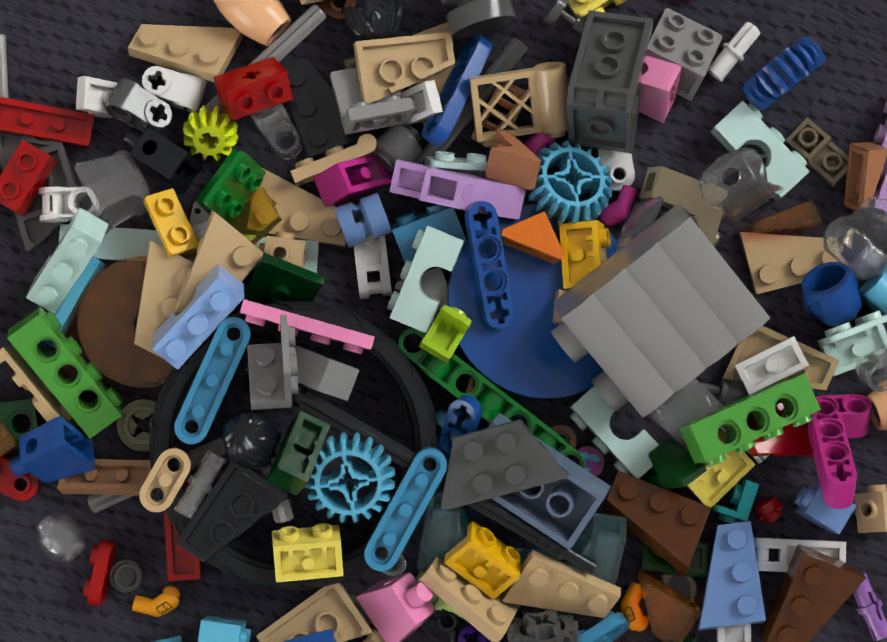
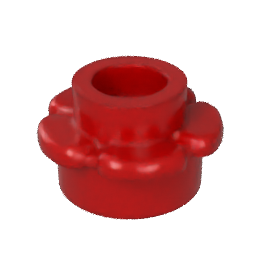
(769, 509)

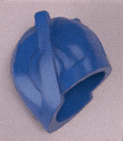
(831, 293)

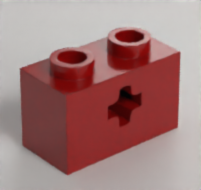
(253, 88)
(24, 176)

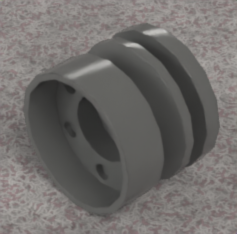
(478, 16)

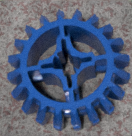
(783, 73)

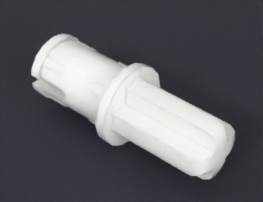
(733, 51)

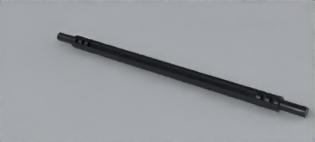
(403, 457)

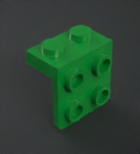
(231, 185)

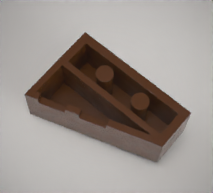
(658, 518)
(809, 596)

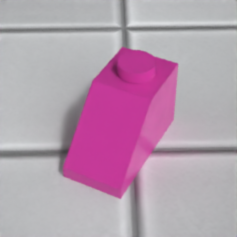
(351, 179)

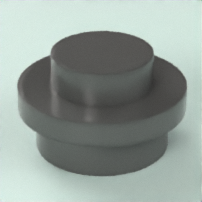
(125, 575)

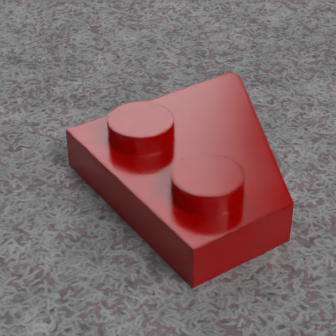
(792, 442)

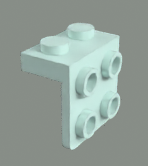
(853, 343)

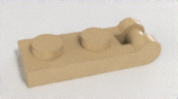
(309, 168)

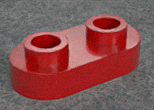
(8, 482)
(102, 559)

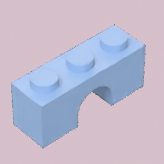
(211, 304)

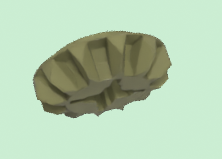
(127, 424)

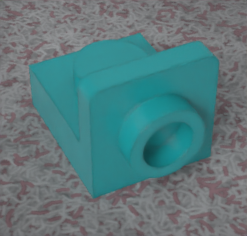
(742, 498)

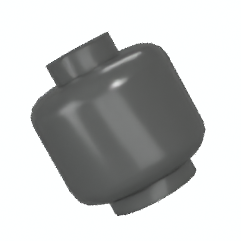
(398, 143)

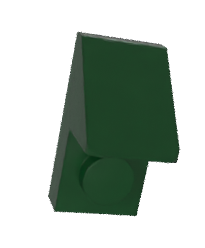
(672, 466)

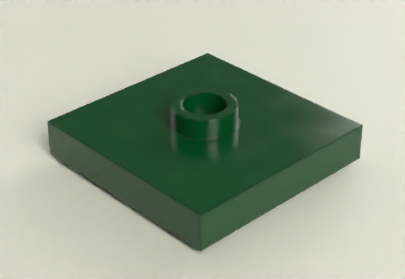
(281, 281)

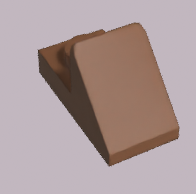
(512, 162)

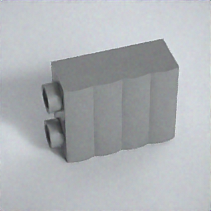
(656, 314)

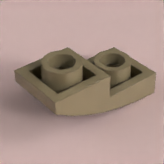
(819, 152)

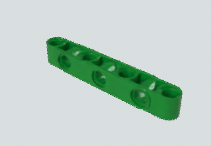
(488, 395)

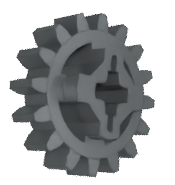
(543, 627)

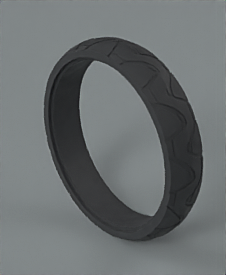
(384, 350)

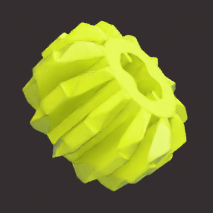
(210, 133)

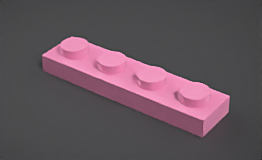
(319, 330)

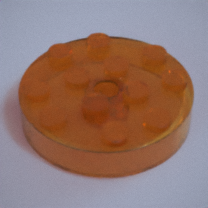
(109, 326)

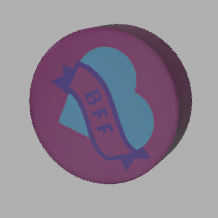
(593, 459)

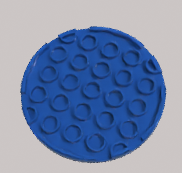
(524, 354)

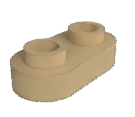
(165, 479)

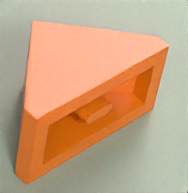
(534, 237)

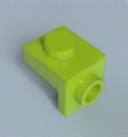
(446, 333)

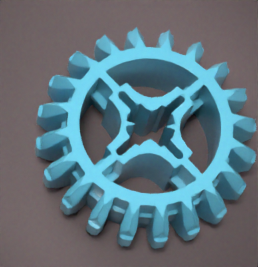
(577, 175)
(361, 473)

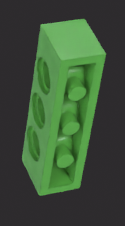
(792, 392)
(89, 415)

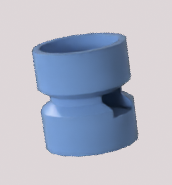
(375, 219)

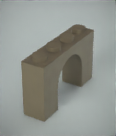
(685, 190)

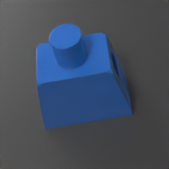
(54, 452)

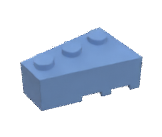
(733, 580)

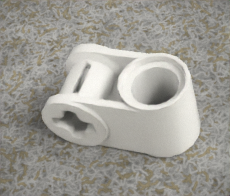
(179, 90)
(62, 203)

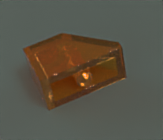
(667, 609)

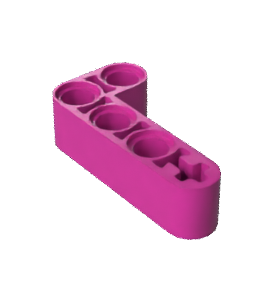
(828, 434)

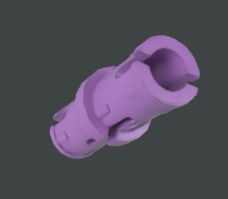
(870, 608)

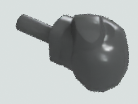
(728, 390)

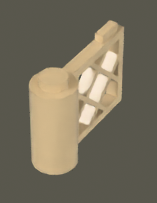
(547, 98)

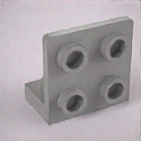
(685, 44)
(362, 116)
(273, 371)

